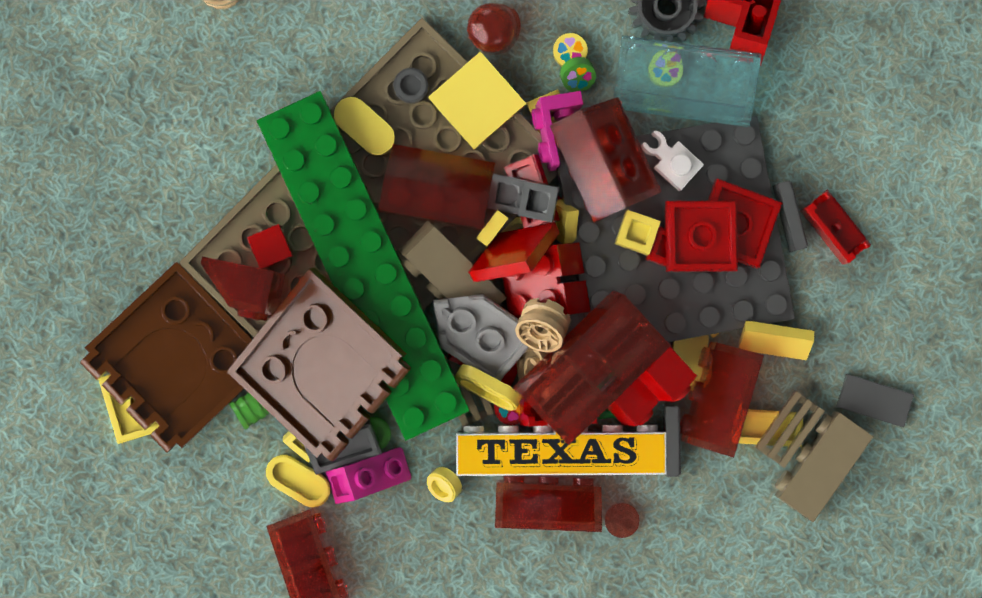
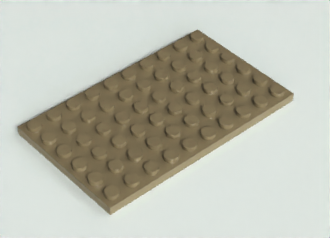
(414, 126)

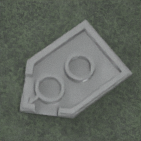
(479, 333)

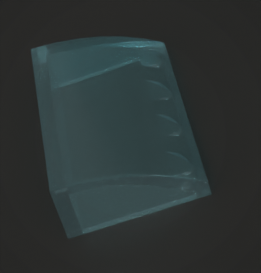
(687, 80)

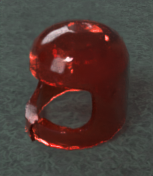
(494, 28)

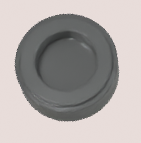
(411, 85)

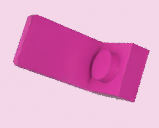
(554, 106)
(368, 476)

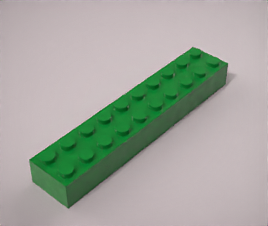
(361, 256)

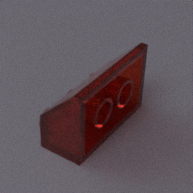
(605, 158)
(436, 187)
(247, 288)
(720, 398)
(548, 504)
(304, 556)

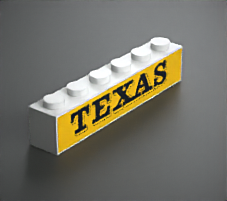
(544, 453)

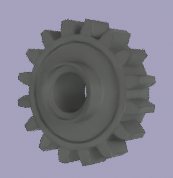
(663, 25)

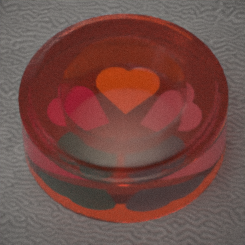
(621, 520)

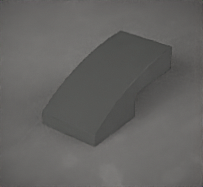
(523, 197)

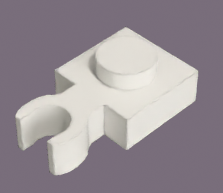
(676, 163)

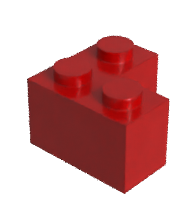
(752, 21)
(663, 381)

